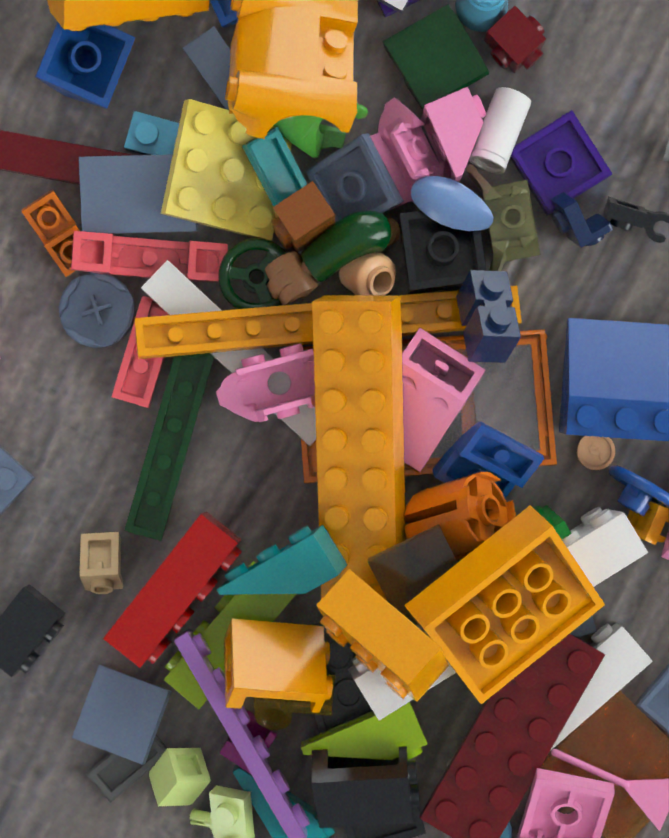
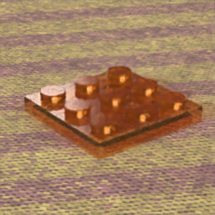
(621, 743)

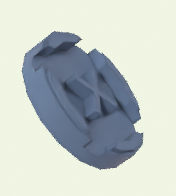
(97, 310)

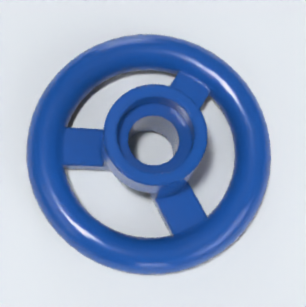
(638, 491)

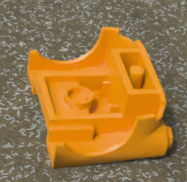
(292, 62)

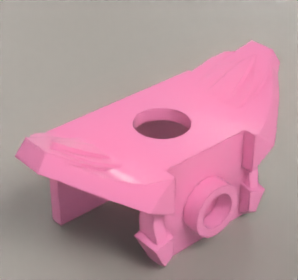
(405, 148)
(248, 392)

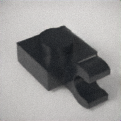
(626, 215)

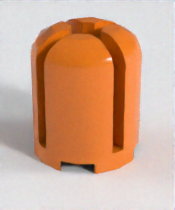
(464, 508)

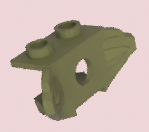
(513, 223)

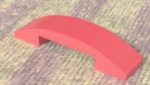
(143, 257)

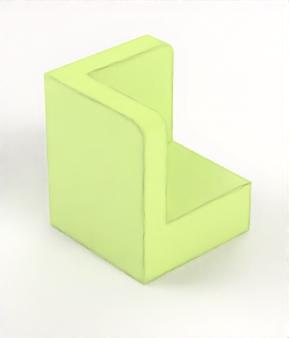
(179, 776)

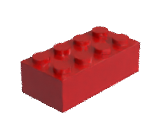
(172, 589)

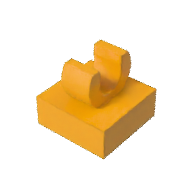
(650, 525)

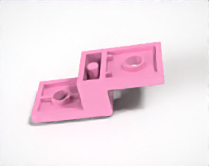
(556, 790)

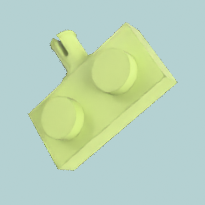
(229, 815)

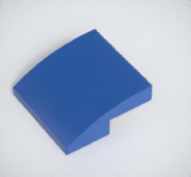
(489, 451)

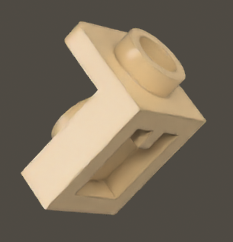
(101, 562)

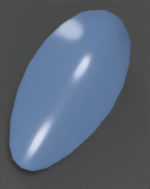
(451, 204)

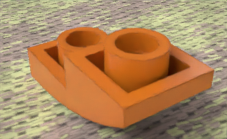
(54, 228)

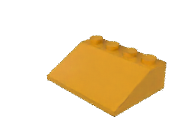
(506, 603)

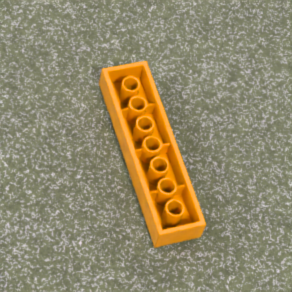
(359, 427)

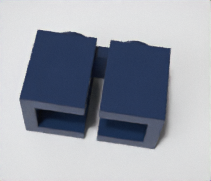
(492, 327)

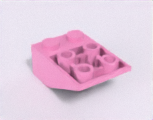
(434, 392)

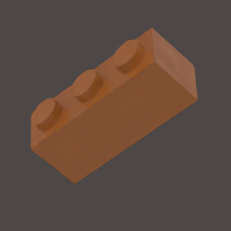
(302, 218)

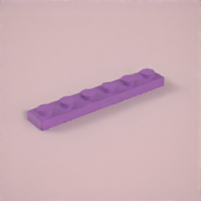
(251, 749)

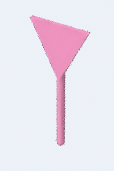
(649, 794)

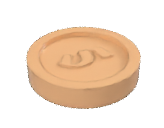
(595, 452)

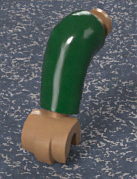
(351, 237)

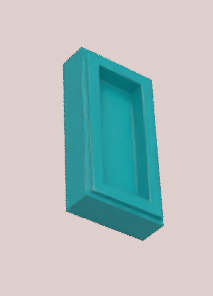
(274, 166)

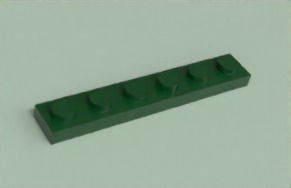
(169, 445)

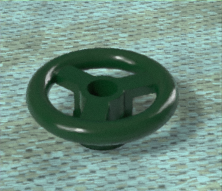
(228, 272)

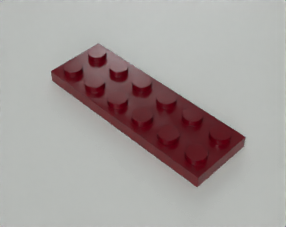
(510, 743)

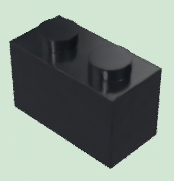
(24, 627)

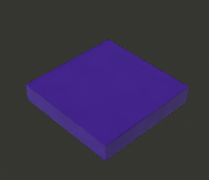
(559, 161)

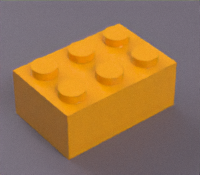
(381, 637)

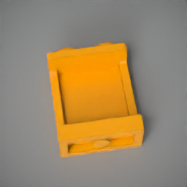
(276, 663)

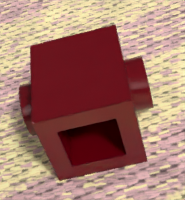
(516, 40)

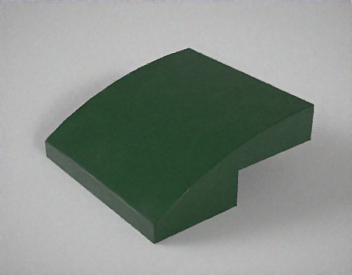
(436, 56)

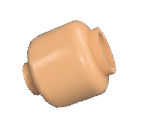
(369, 275)

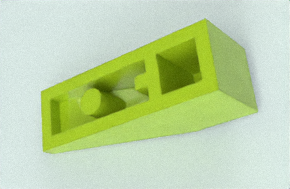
(371, 737)

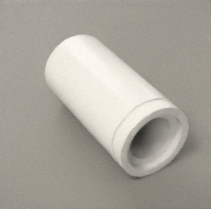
(500, 130)

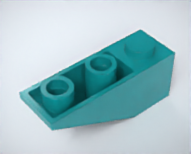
(293, 569)

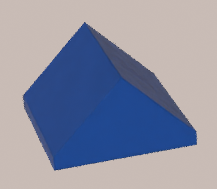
(85, 62)

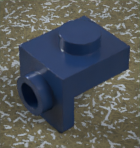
(571, 221)

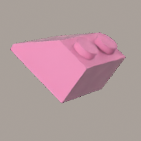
(453, 129)

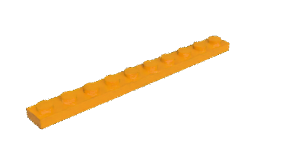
(279, 326)

